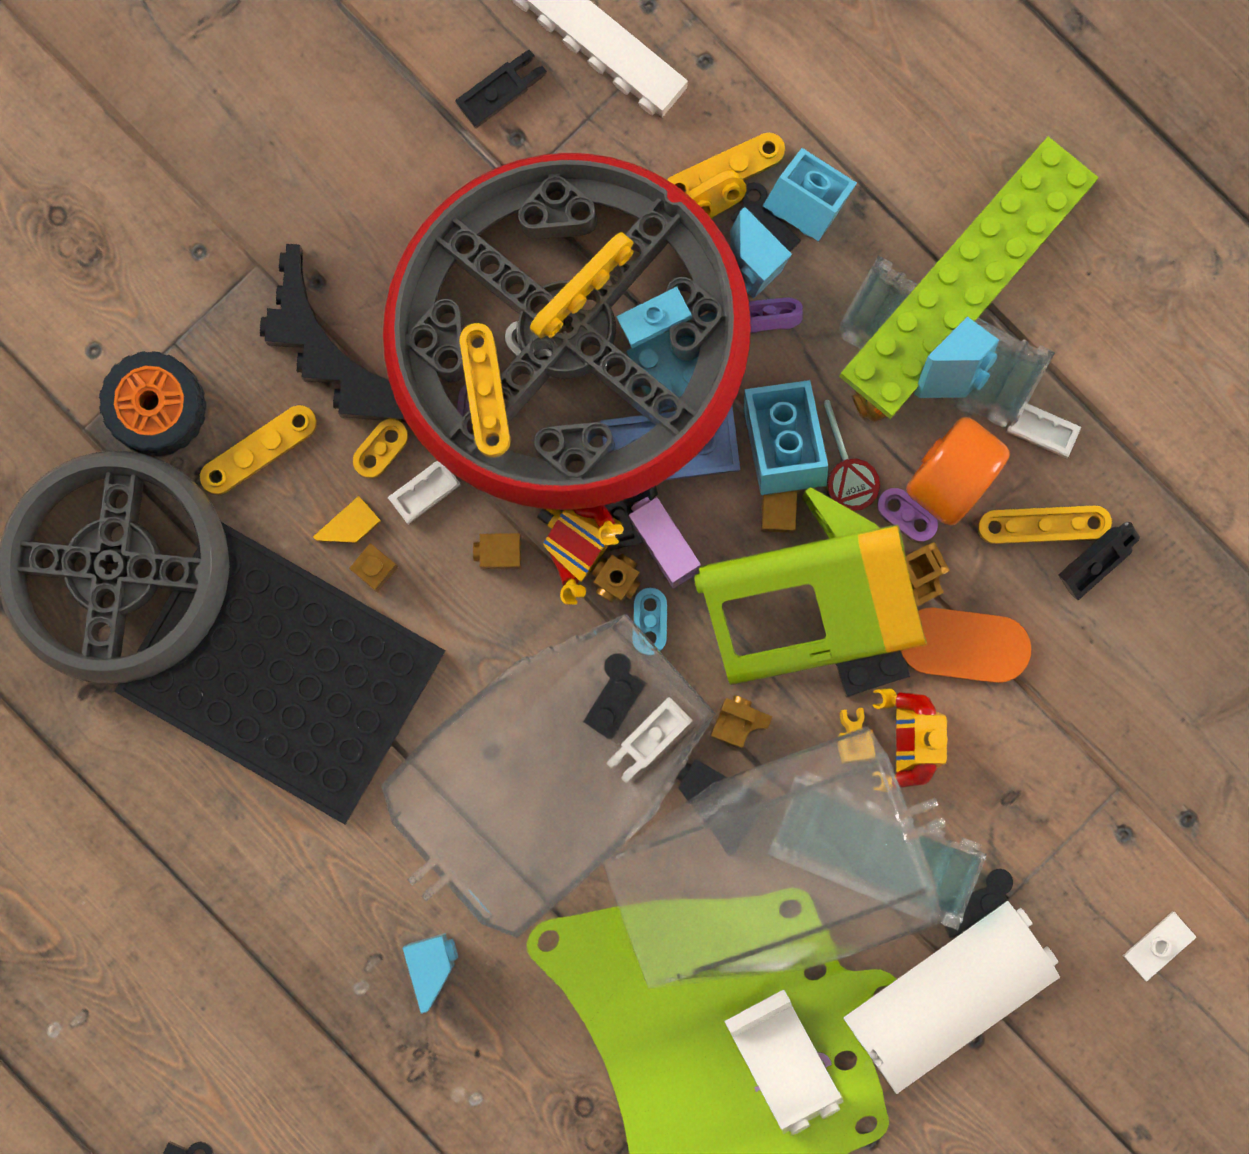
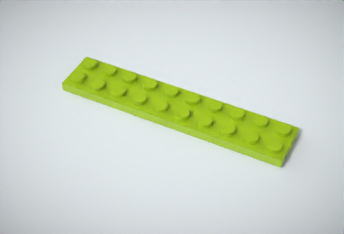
(969, 274)

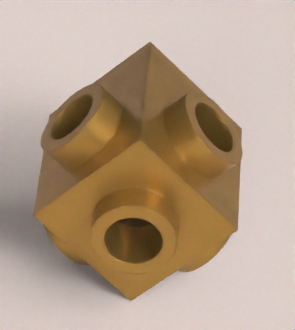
(618, 591)

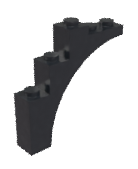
(295, 326)

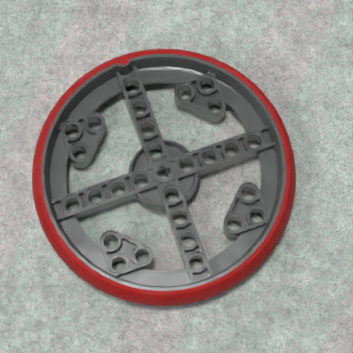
(526, 189)

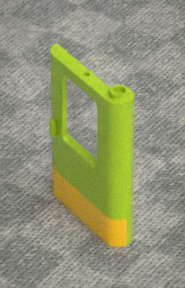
(859, 592)

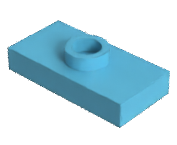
(654, 317)

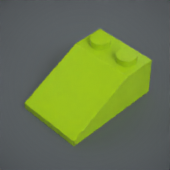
(833, 517)

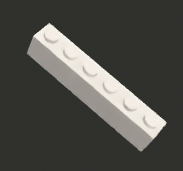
(611, 50)

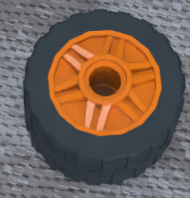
(134, 385)

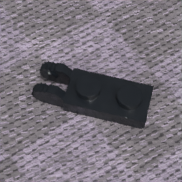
(498, 90)

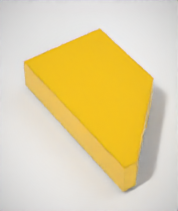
(350, 524)

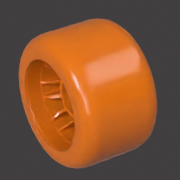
(957, 471)

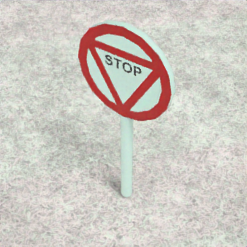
(852, 481)

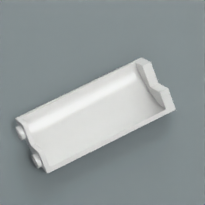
(953, 996)

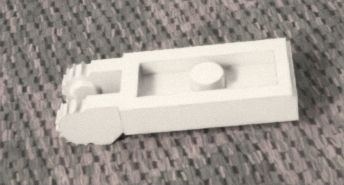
(651, 737)

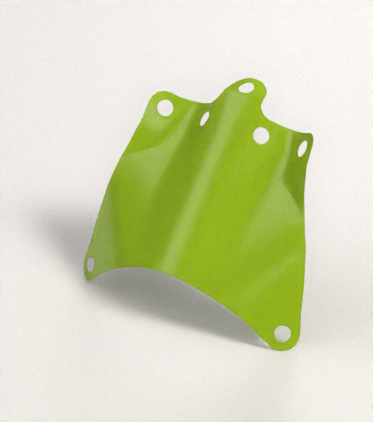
(676, 1060)

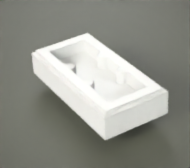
(1045, 430)
(424, 491)
(1159, 946)

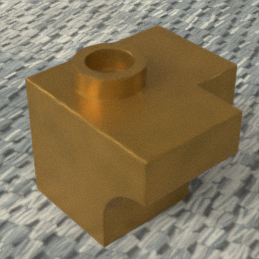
(924, 570)
(738, 720)

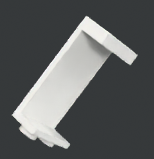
(784, 1063)

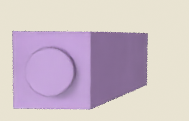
(664, 541)

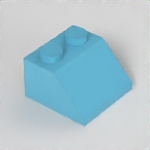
(809, 194)
(757, 252)
(958, 363)
(429, 967)

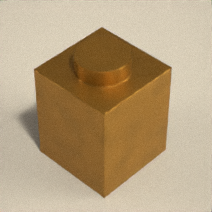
(779, 512)
(498, 551)
(373, 567)

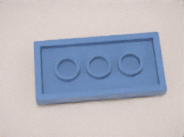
(716, 457)

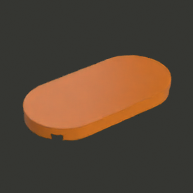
(970, 646)

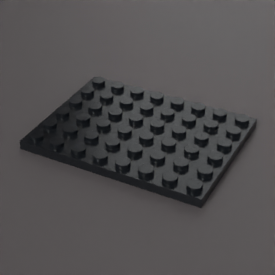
(291, 679)

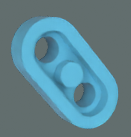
(655, 620)

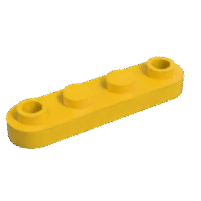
(745, 159)
(573, 295)
(484, 390)
(258, 450)
(1044, 524)

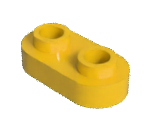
(714, 192)
(378, 447)

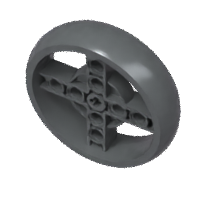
(22, 557)

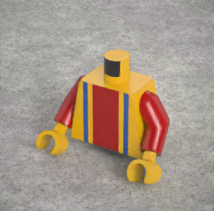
(578, 543)
(919, 736)

